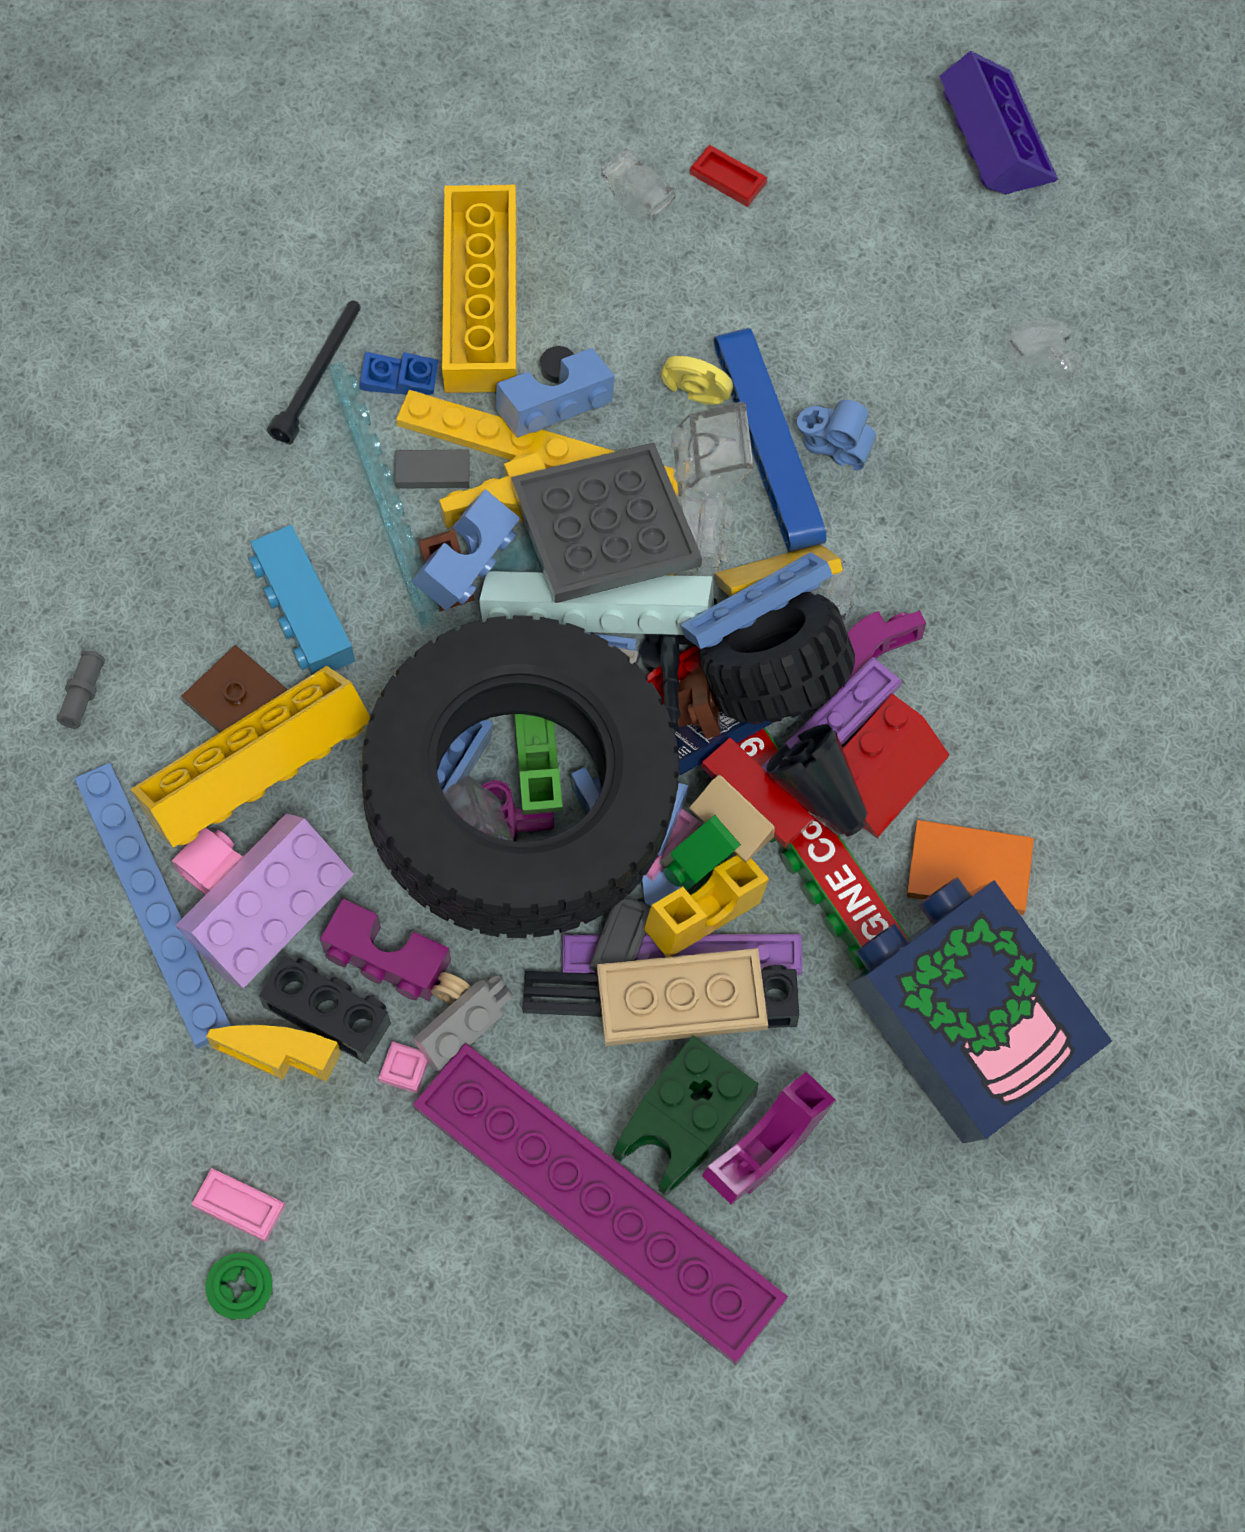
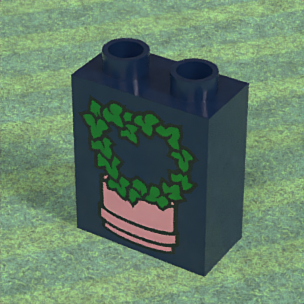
(976, 1008)

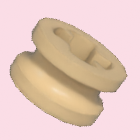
(450, 988)

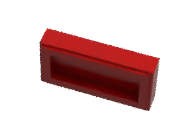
(728, 175)

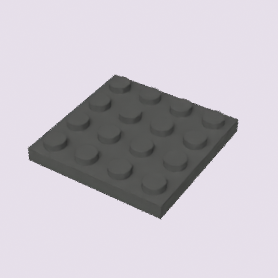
(605, 522)

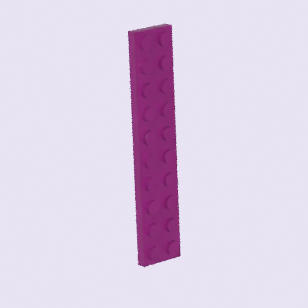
(601, 1204)

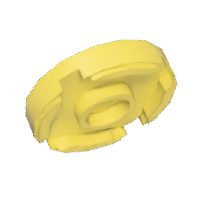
(700, 379)

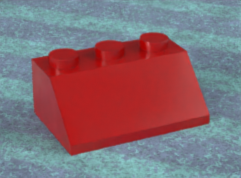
(892, 761)

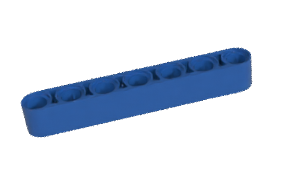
(771, 440)

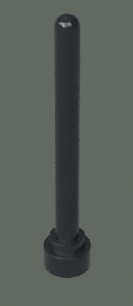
(286, 424)

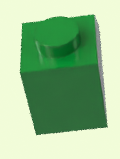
(699, 853)

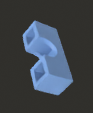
(530, 406)
(485, 527)

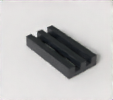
(561, 1008)

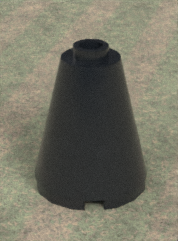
(820, 779)

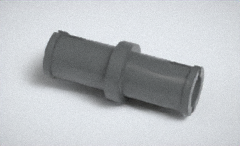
(80, 689)

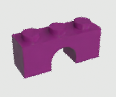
(412, 969)

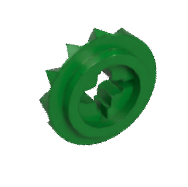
(228, 1270)

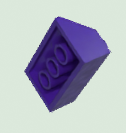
(996, 125)

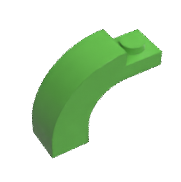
(538, 765)

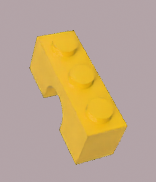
(686, 918)

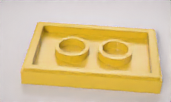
(743, 576)

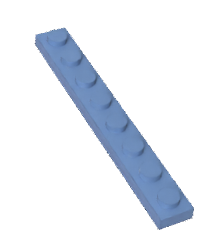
(152, 903)

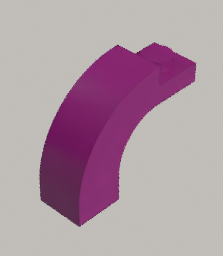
(874, 637)
(772, 1139)

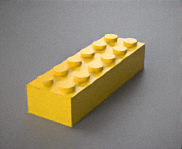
(479, 287)
(251, 756)

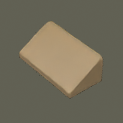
(737, 815)

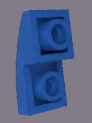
(398, 375)

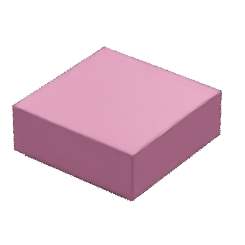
(403, 1067)

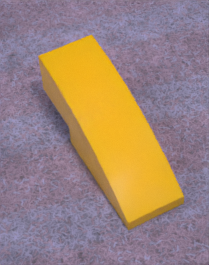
(277, 1048)

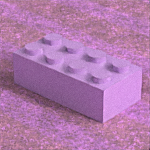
(264, 900)

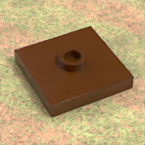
(231, 690)

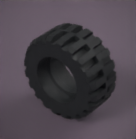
(781, 662)

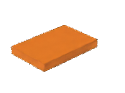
(973, 856)

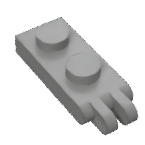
(463, 1021)

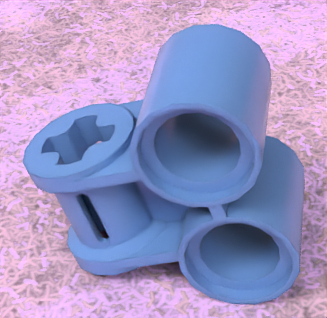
(839, 433)

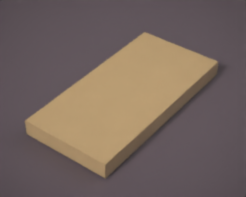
(682, 997)

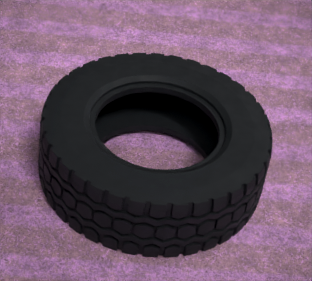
(540, 673)

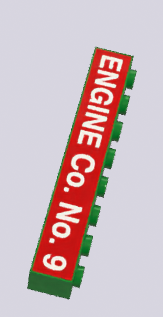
(830, 873)

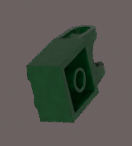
(680, 1125)

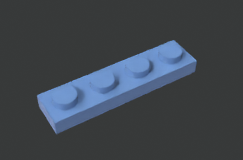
(756, 600)

